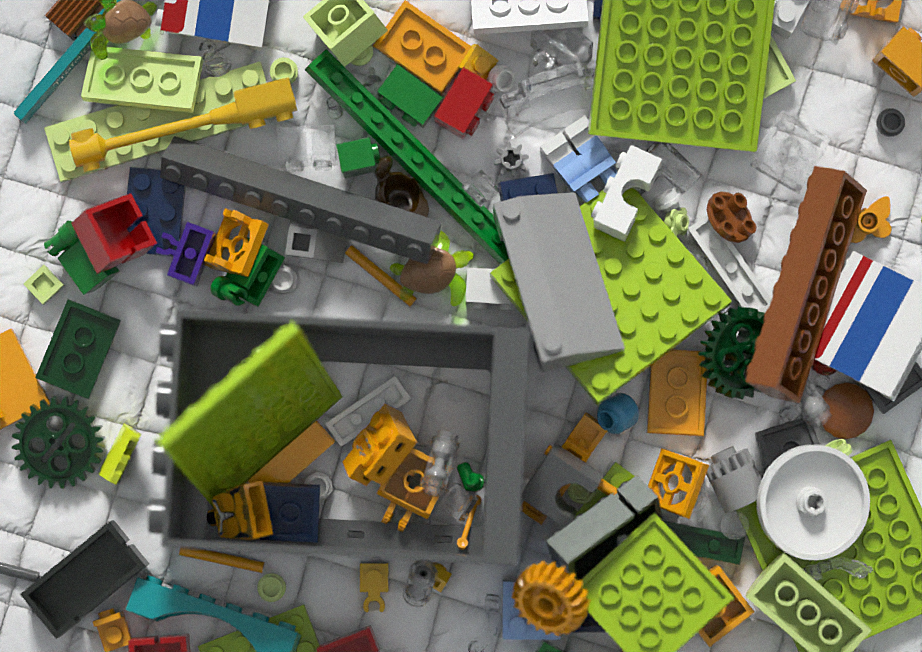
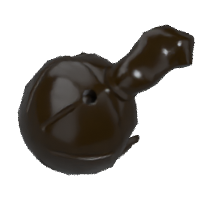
(399, 189)

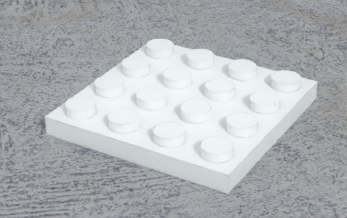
(527, 15)

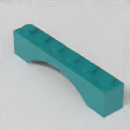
(159, 603)

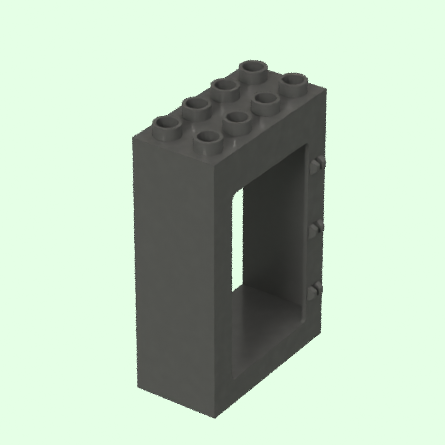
(211, 344)

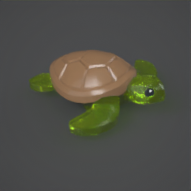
(119, 24)
(436, 274)

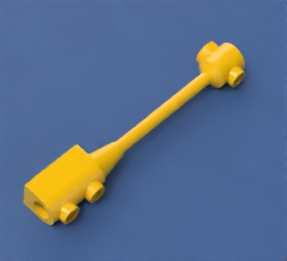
(250, 107)

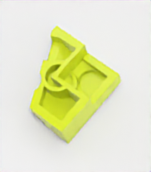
(119, 454)

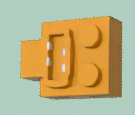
(380, 447)

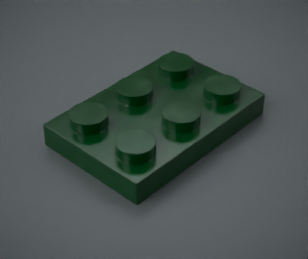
(78, 349)

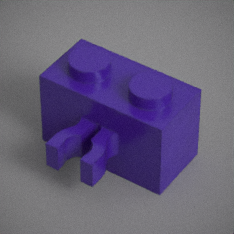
(190, 253)

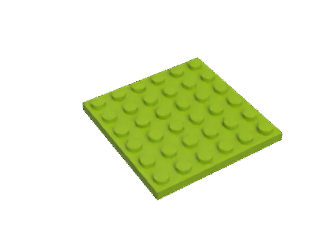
(682, 71)
(653, 290)
(251, 414)
(887, 543)

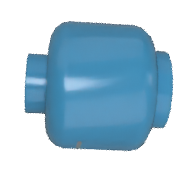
(617, 413)

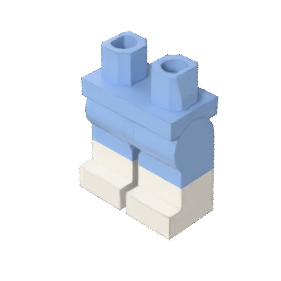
(580, 169)

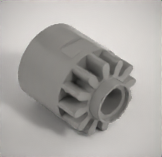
(734, 478)

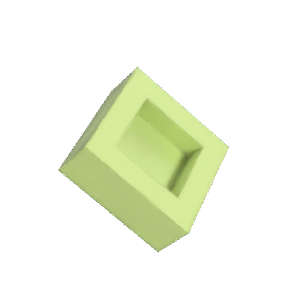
(44, 284)

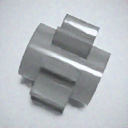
(516, 153)

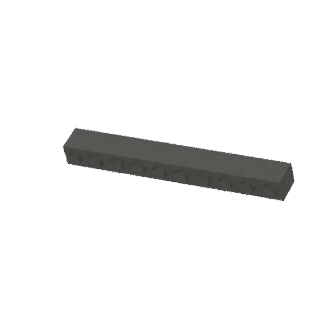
(300, 199)

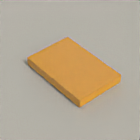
(422, 47)
(17, 380)
(677, 394)

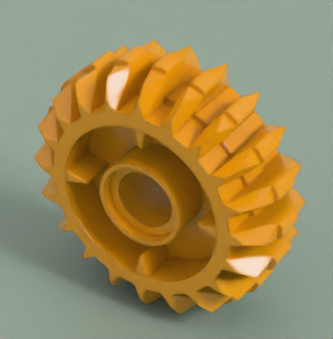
(550, 598)

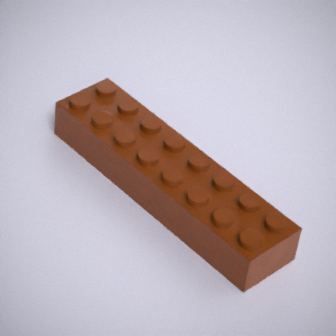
(806, 284)

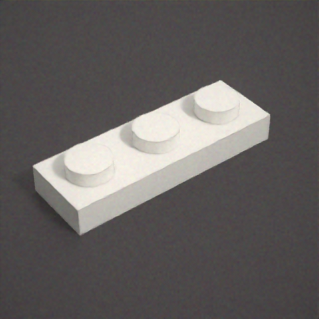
(356, 417)

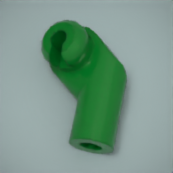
(471, 481)

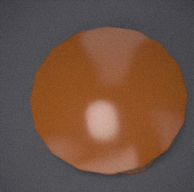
(730, 216)
(850, 409)

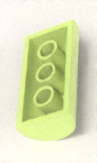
(805, 608)

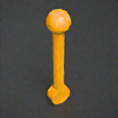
(462, 542)

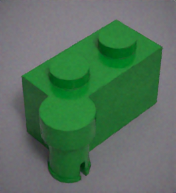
(76, 260)
(255, 285)

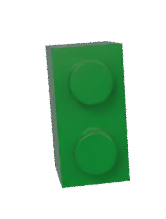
(409, 97)
(358, 157)

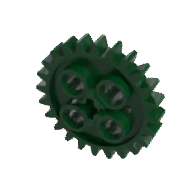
(722, 341)
(77, 458)

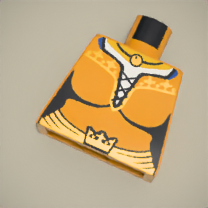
(241, 512)

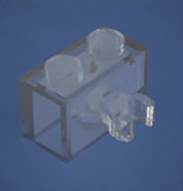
(560, 47)

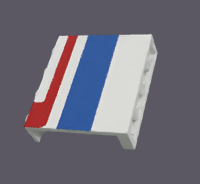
(217, 20)
(873, 326)

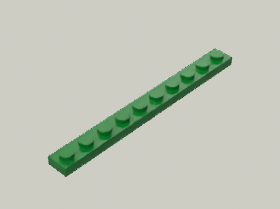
(407, 152)

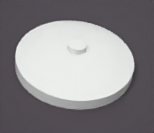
(813, 502)

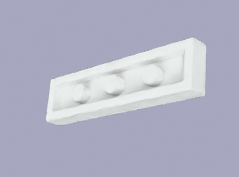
(730, 266)

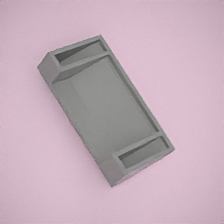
(558, 279)

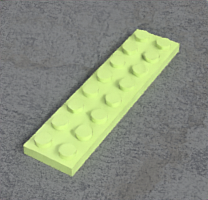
(123, 120)

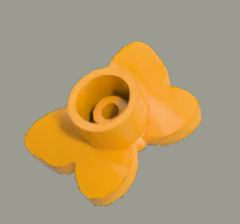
(873, 220)

